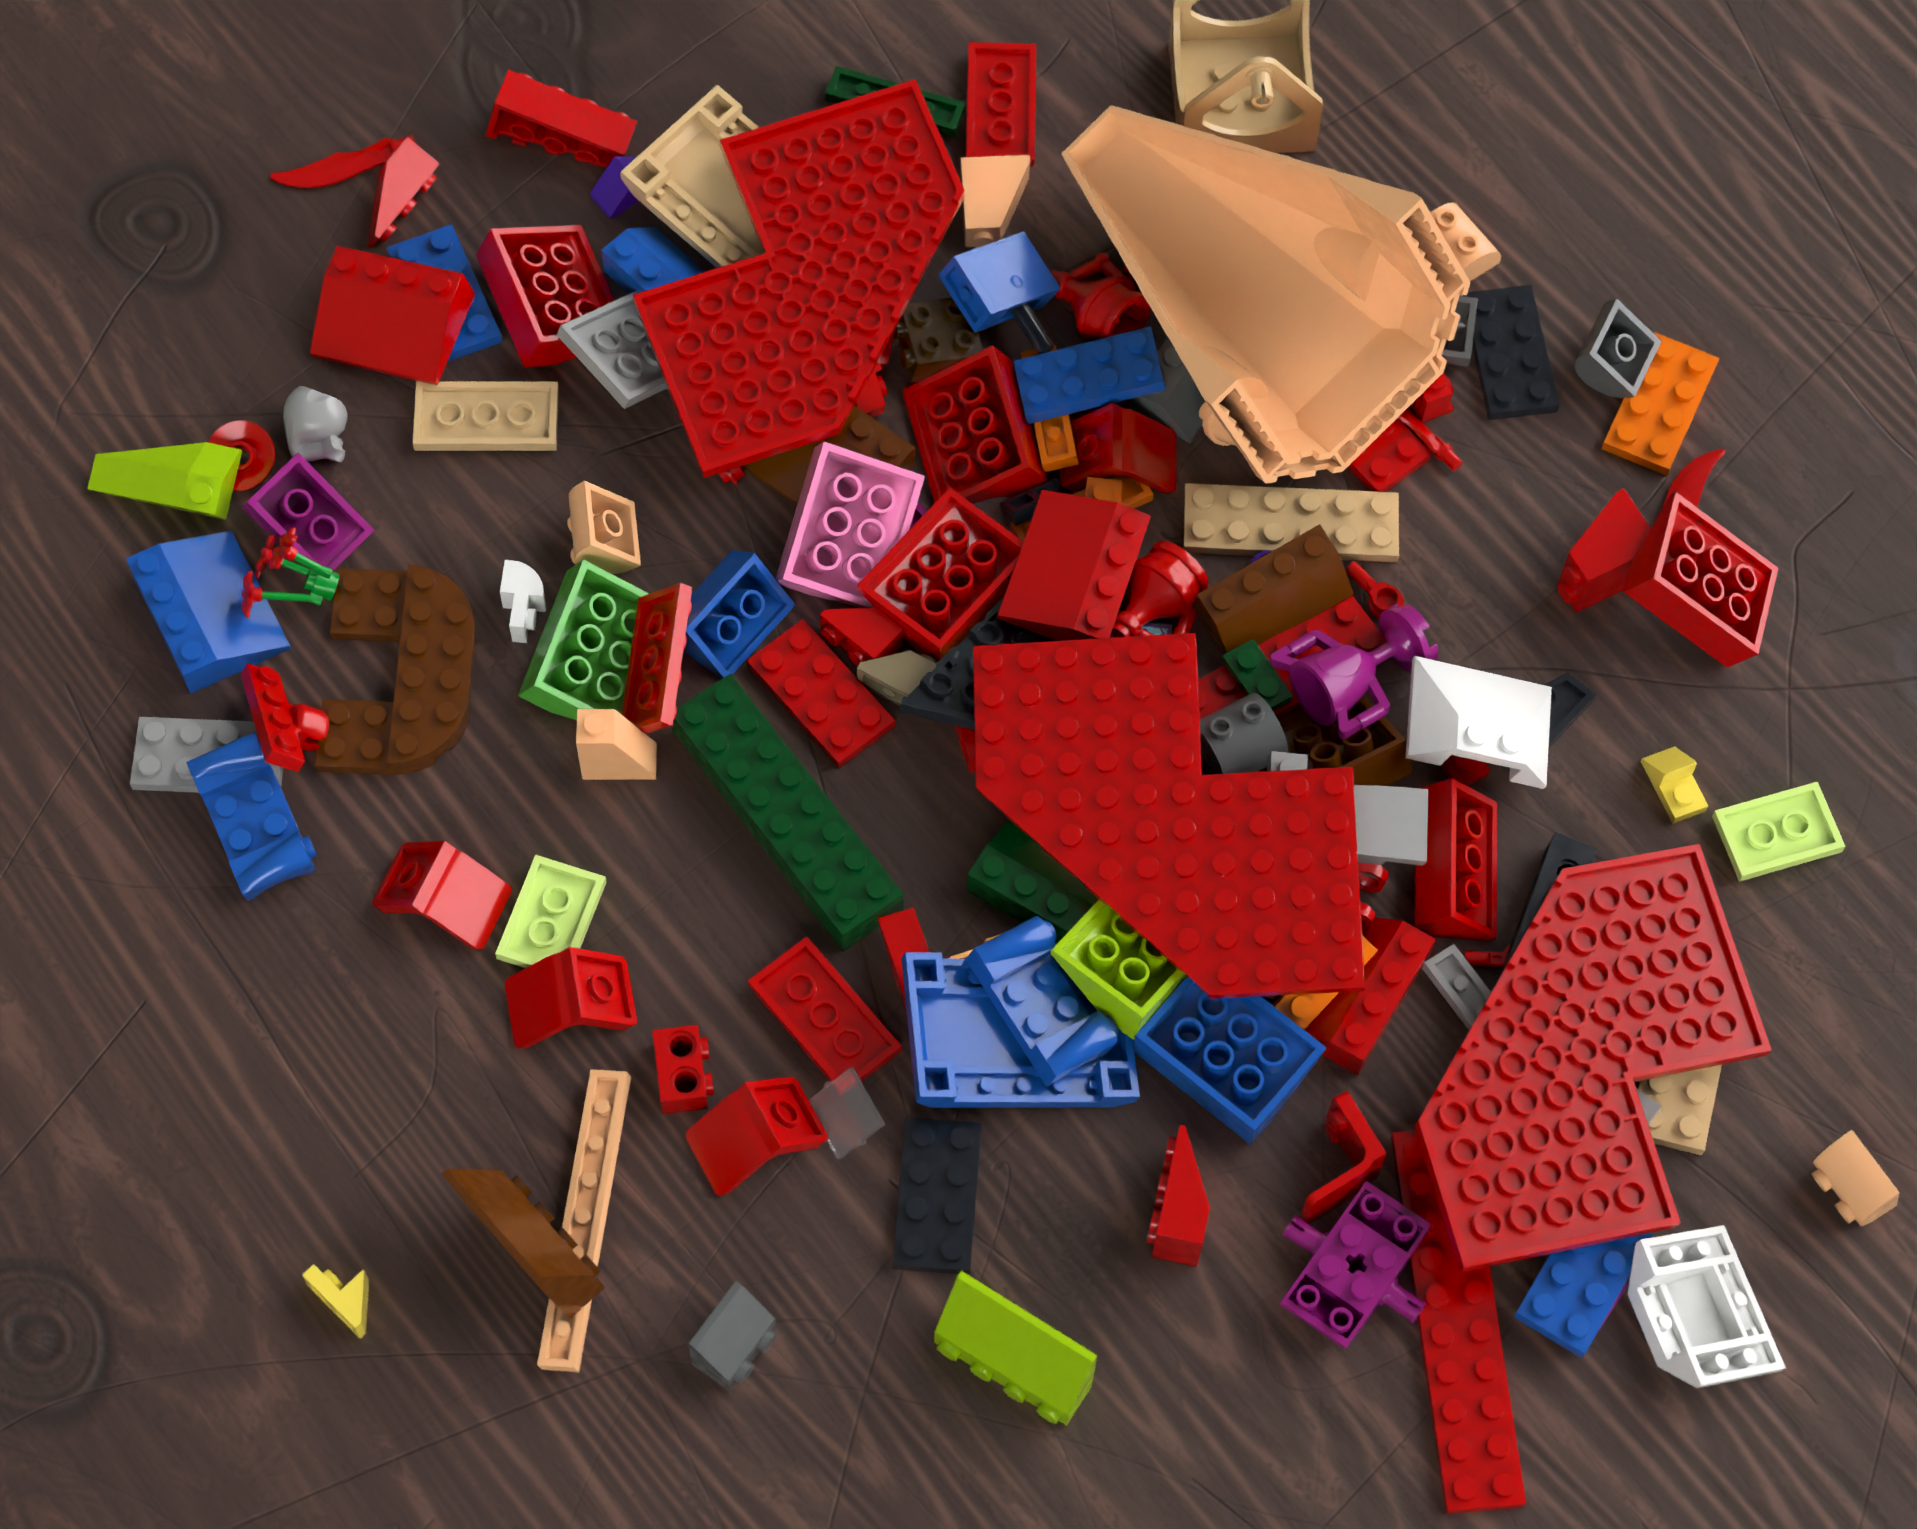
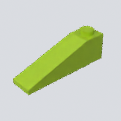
(179, 477)

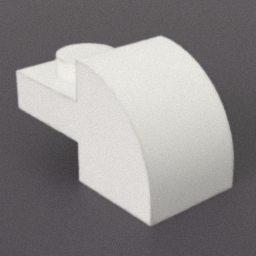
(524, 594)

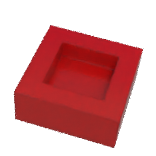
(1464, 769)

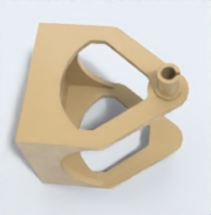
(1246, 77)

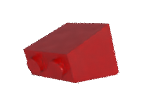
(1603, 554)

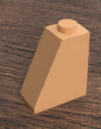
(991, 195)
(613, 747)

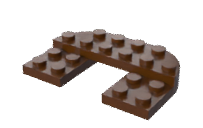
(432, 675)

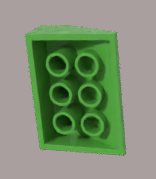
(584, 644)

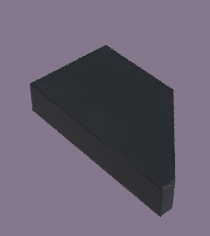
(1022, 506)

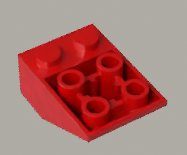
(1182, 1222)

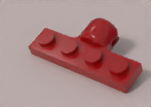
(281, 726)

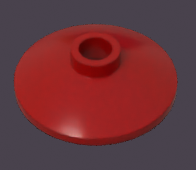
(251, 439)

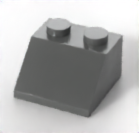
(1179, 403)
(732, 1338)

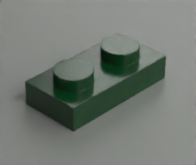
(1255, 674)

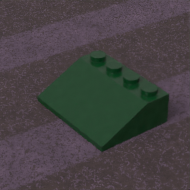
(1028, 882)

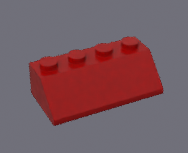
(1460, 876)
(1357, 1020)

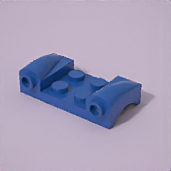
(251, 816)
(1039, 1001)

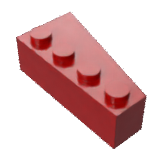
(558, 121)

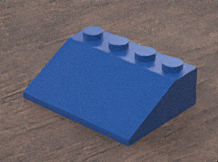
(197, 603)
(1229, 1055)

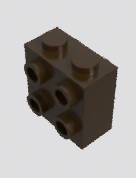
(934, 337)

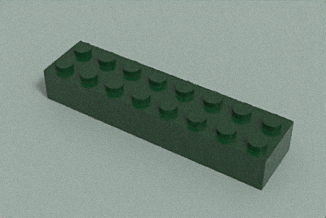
(787, 812)

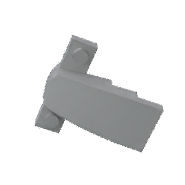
(1388, 818)

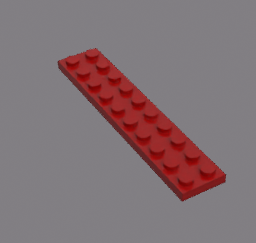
(1459, 1357)

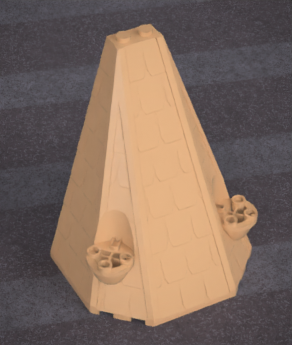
(1283, 285)

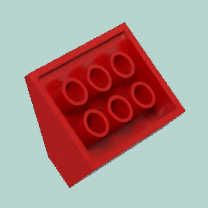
(541, 283)
(389, 314)
(975, 429)
(1073, 567)
(943, 574)
(1703, 582)

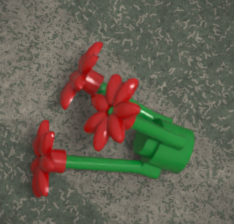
(319, 579)

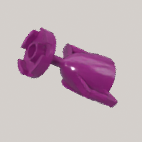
(1340, 676)

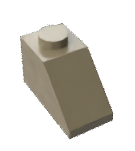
(895, 674)

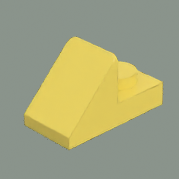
(1674, 783)
(348, 1303)

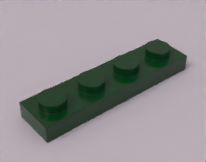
(849, 84)

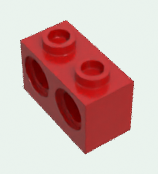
(675, 1070)

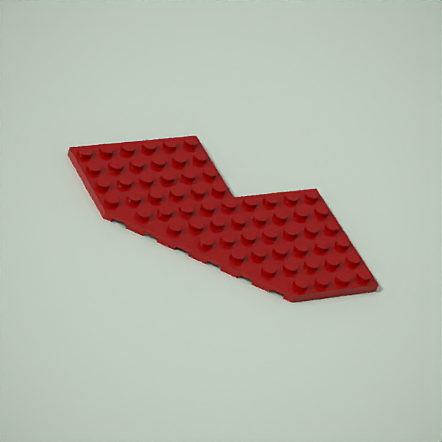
(846, 227)
(1222, 873)
(1539, 1111)

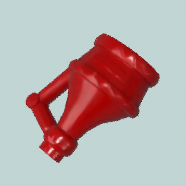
(1104, 305)
(1162, 588)

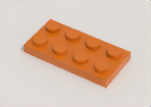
(1657, 419)

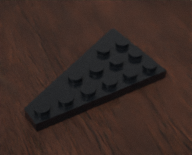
(949, 689)

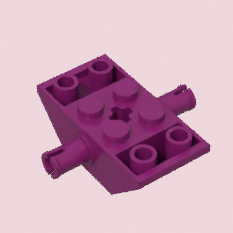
(1377, 1239)

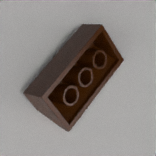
(1275, 592)

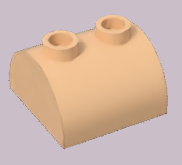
(1466, 241)
(603, 529)
(1855, 1179)

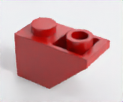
(861, 632)

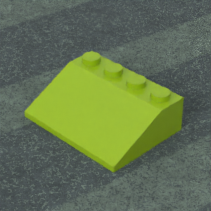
(1116, 968)
(1014, 1350)

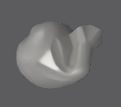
(314, 424)

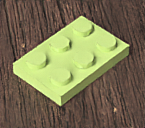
(1778, 831)
(550, 912)

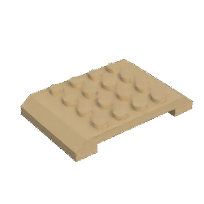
(690, 184)

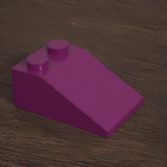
(303, 499)

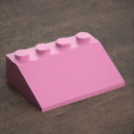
(846, 523)

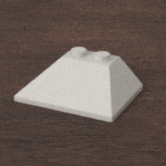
(1478, 719)
(1700, 1309)

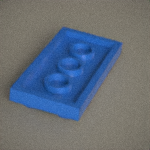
(443, 250)
(1089, 375)
(1577, 1292)

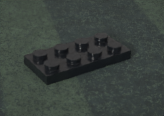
(1512, 354)
(937, 1196)

